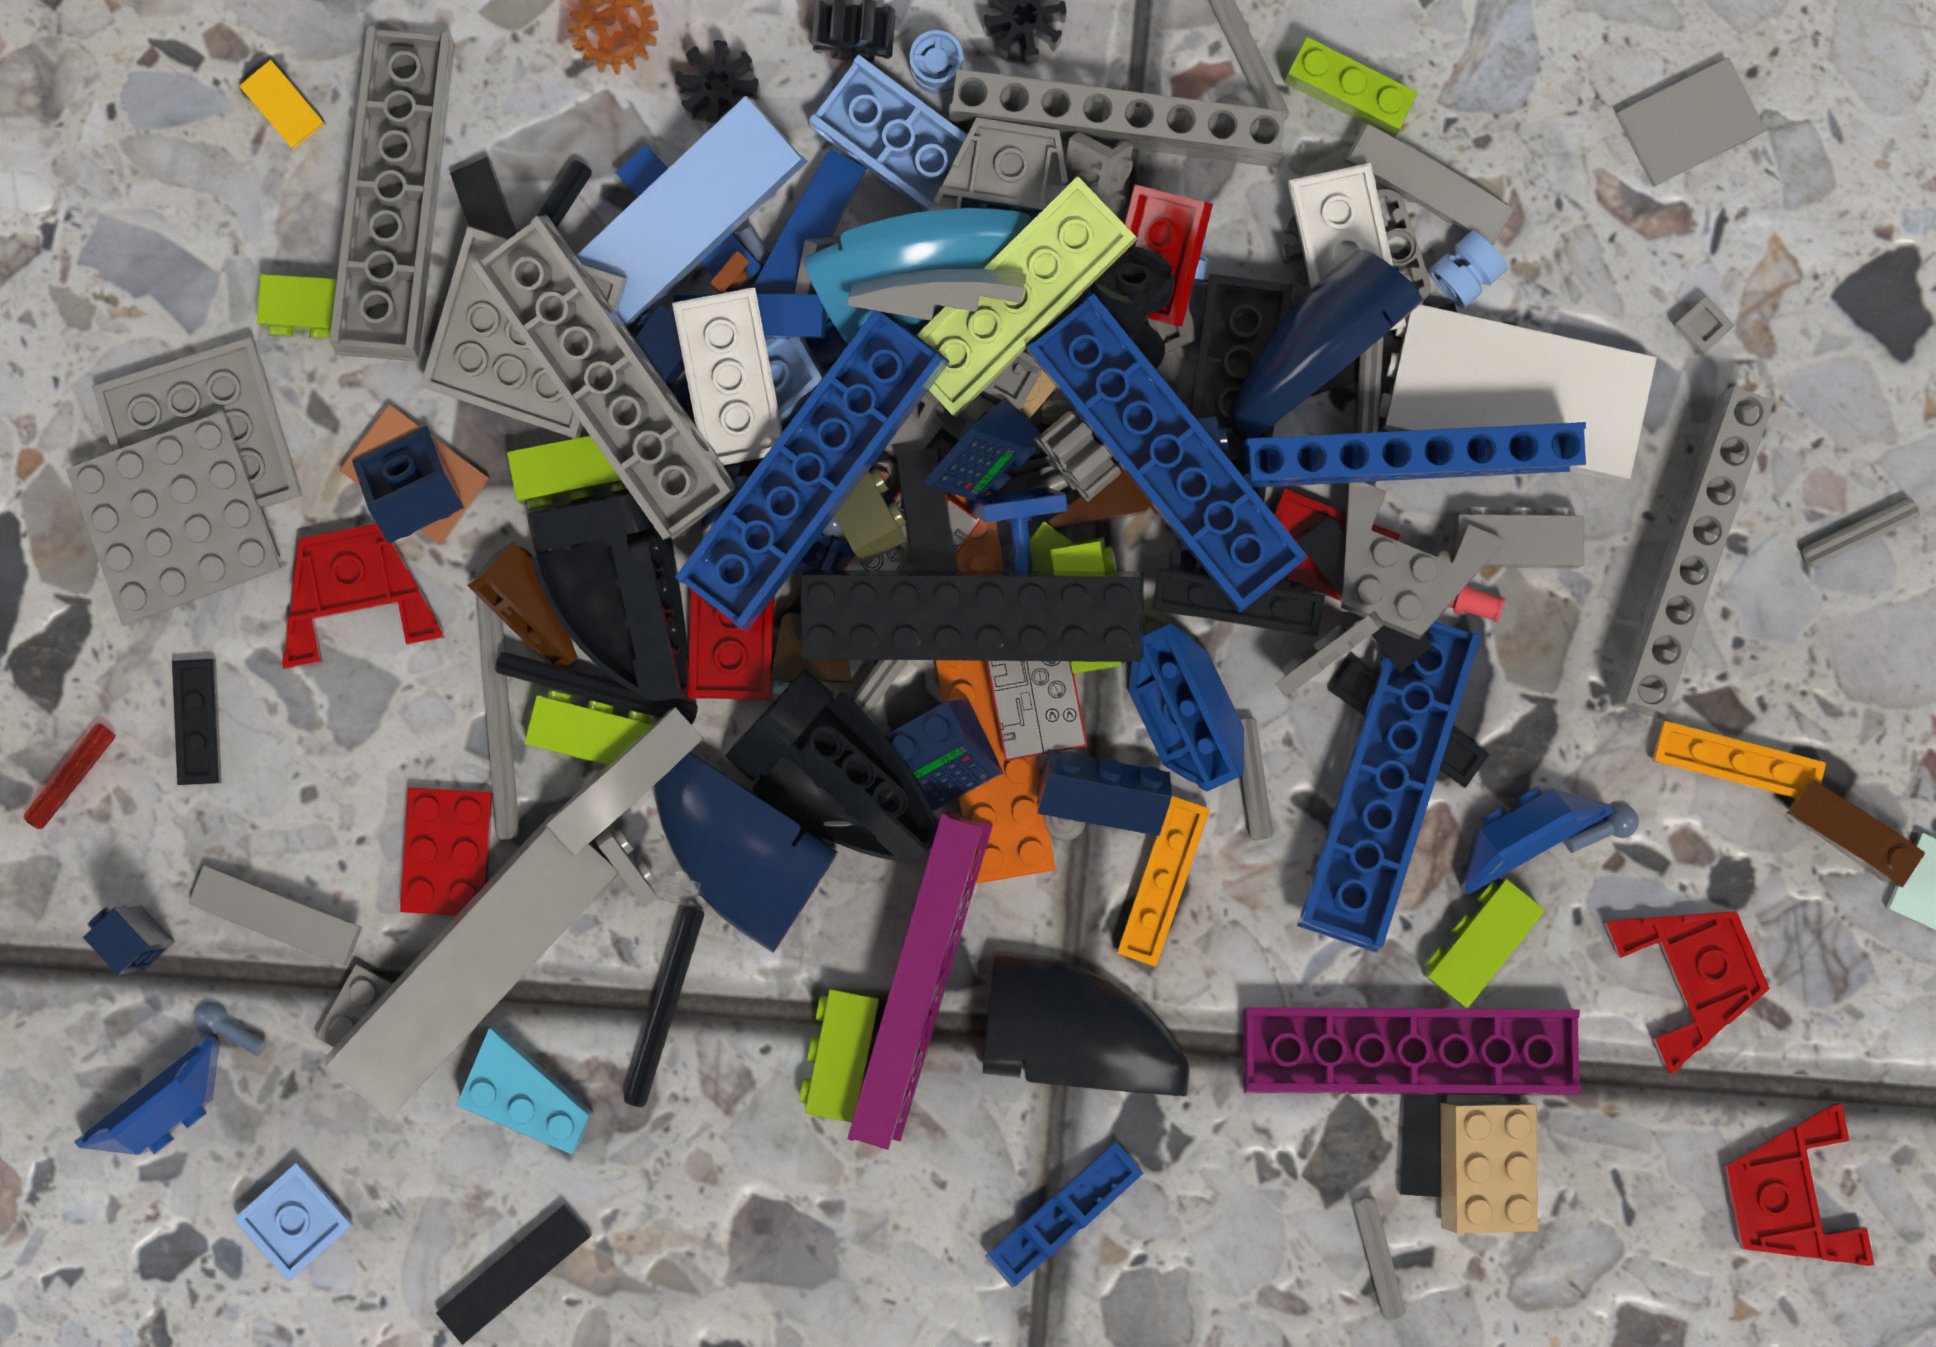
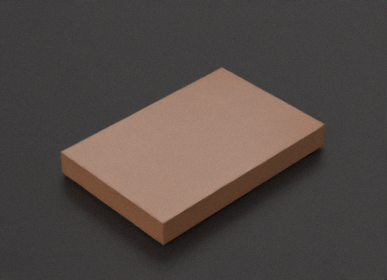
(468, 479)

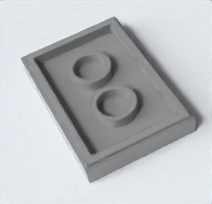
(1691, 122)

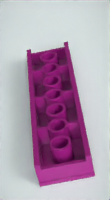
(920, 980)
(1411, 1051)

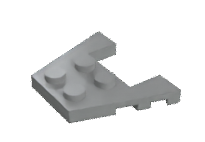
(1005, 167)
(1398, 580)
(1329, 648)

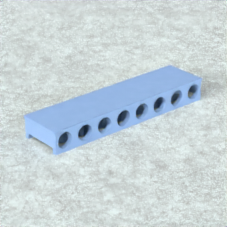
(894, 136)
(693, 207)

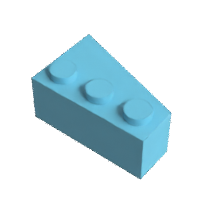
(522, 1096)

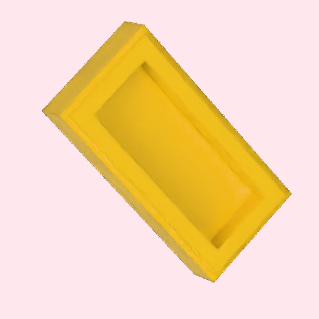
(282, 105)

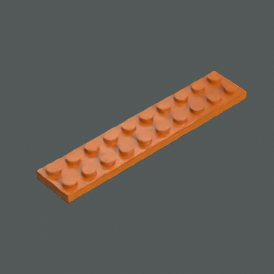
(1019, 836)

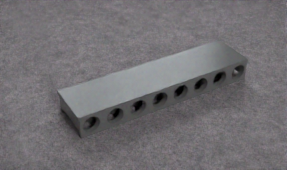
(1117, 120)
(392, 195)
(605, 378)
(1693, 551)
(467, 969)

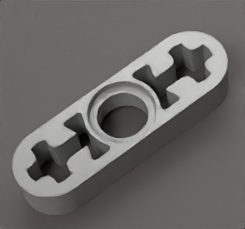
(1401, 215)

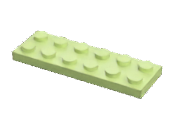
(1062, 257)

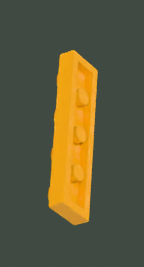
(1735, 760)
(1163, 882)

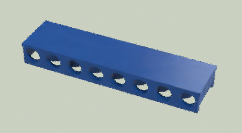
(1166, 453)
(1412, 454)
(812, 468)
(1387, 792)

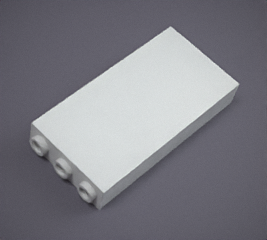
(1494, 374)

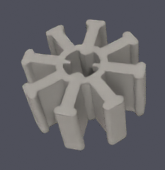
(1078, 456)

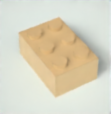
(1489, 1167)

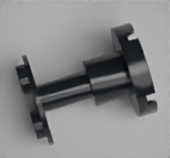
(1131, 291)

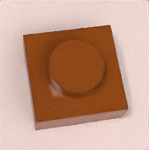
(731, 274)

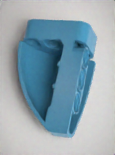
(904, 245)

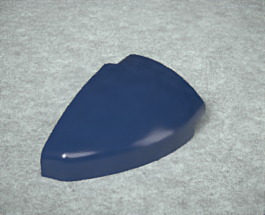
(1322, 337)
(739, 850)

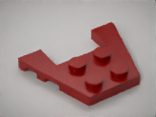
(350, 574)
(1711, 968)
(1777, 1198)

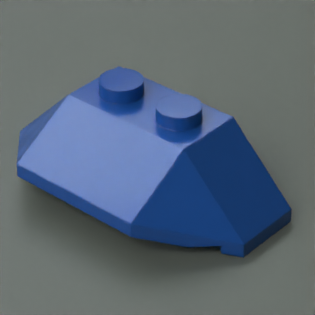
(1187, 709)
(1525, 832)
(160, 1106)

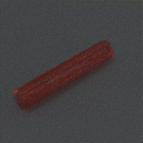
(69, 776)

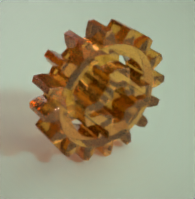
(608, 45)

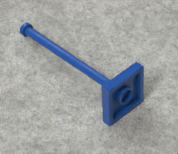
(1017, 509)

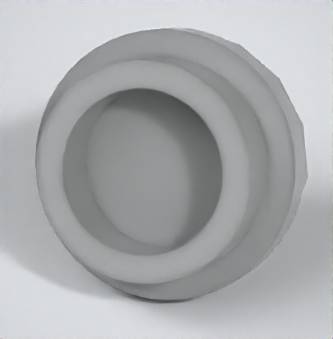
(1063, 829)

